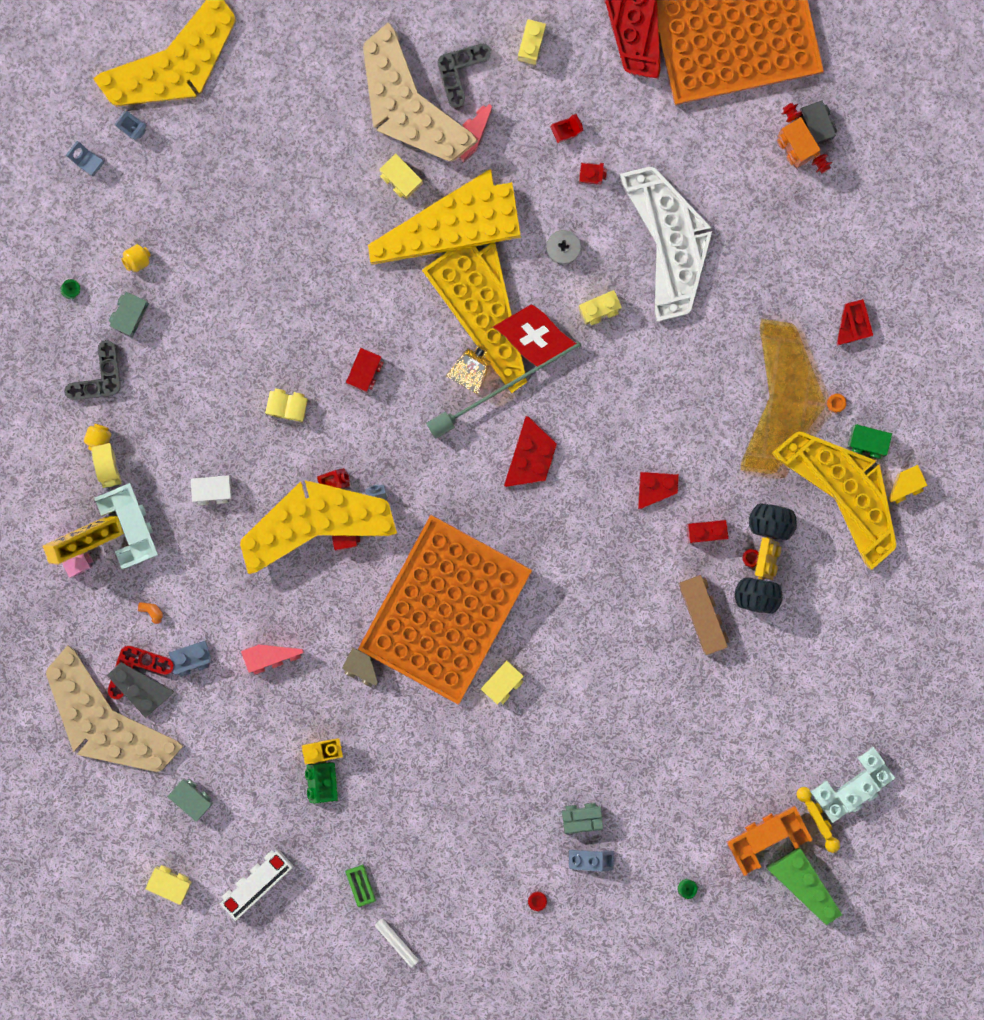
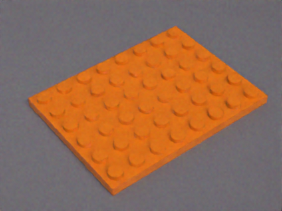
(735, 45)
(444, 609)

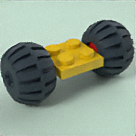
(772, 523)

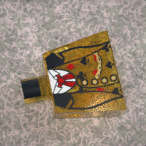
(471, 369)

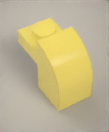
(105, 465)

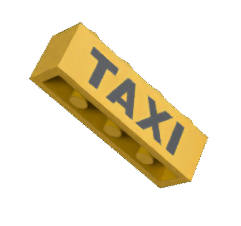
(83, 539)

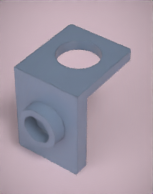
(86, 160)

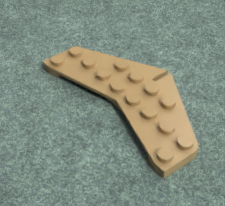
(409, 114)
(90, 717)

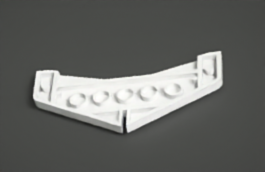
(678, 250)

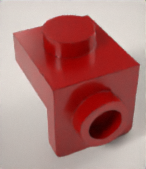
(567, 128)

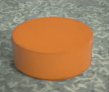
(836, 403)

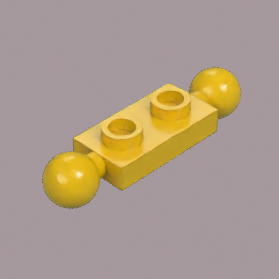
(804, 795)

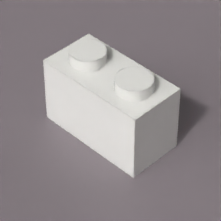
(211, 489)

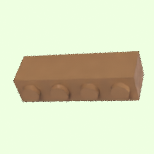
(702, 614)

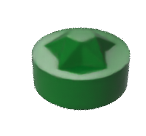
(70, 289)
(687, 889)

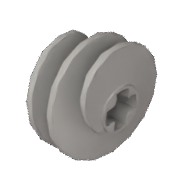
(567, 256)

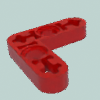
(131, 663)

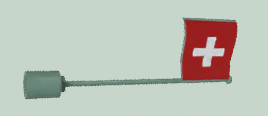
(534, 339)

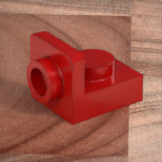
(592, 173)
(336, 478)

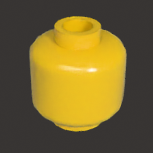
(136, 258)
(97, 435)

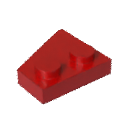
(854, 323)
(656, 487)

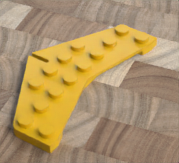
(167, 73)
(842, 477)
(302, 518)

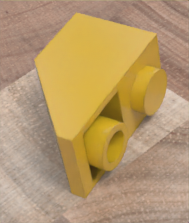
(907, 482)
(322, 751)

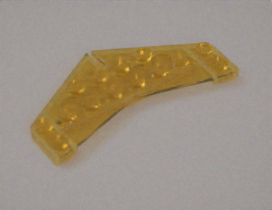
(790, 388)

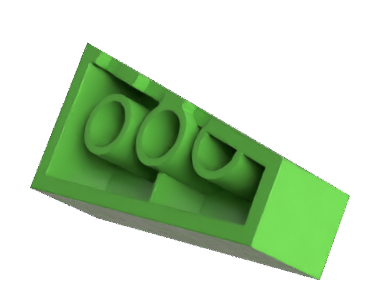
(801, 879)

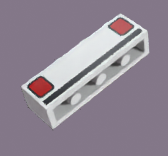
(256, 885)

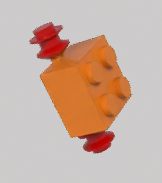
(799, 141)

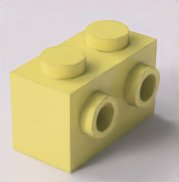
(600, 307)

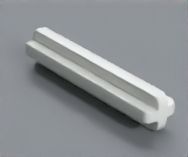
(396, 942)

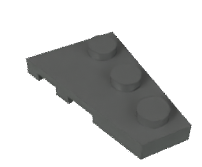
(139, 689)

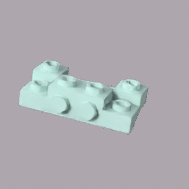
(133, 524)
(857, 790)

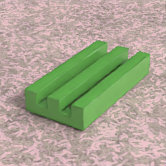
(366, 901)

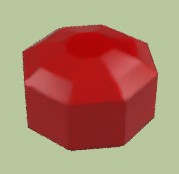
(750, 558)

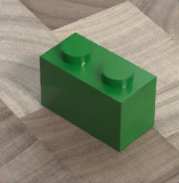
(869, 440)

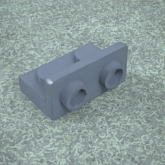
(191, 657)

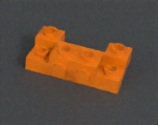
(766, 833)

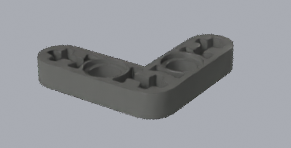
(456, 65)
(101, 383)

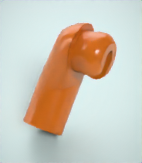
(153, 610)

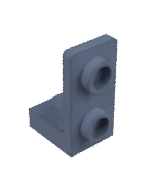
(591, 860)

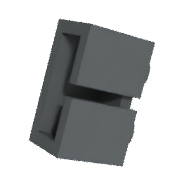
(818, 121)

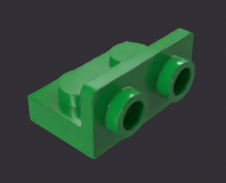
(321, 782)

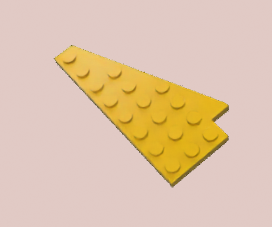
(463, 219)
(477, 296)

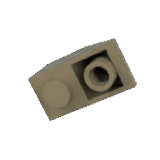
(360, 665)

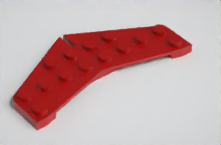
(636, 35)

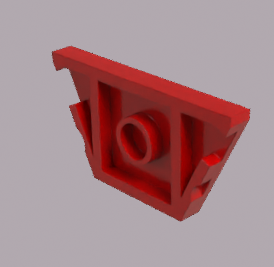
(531, 456)

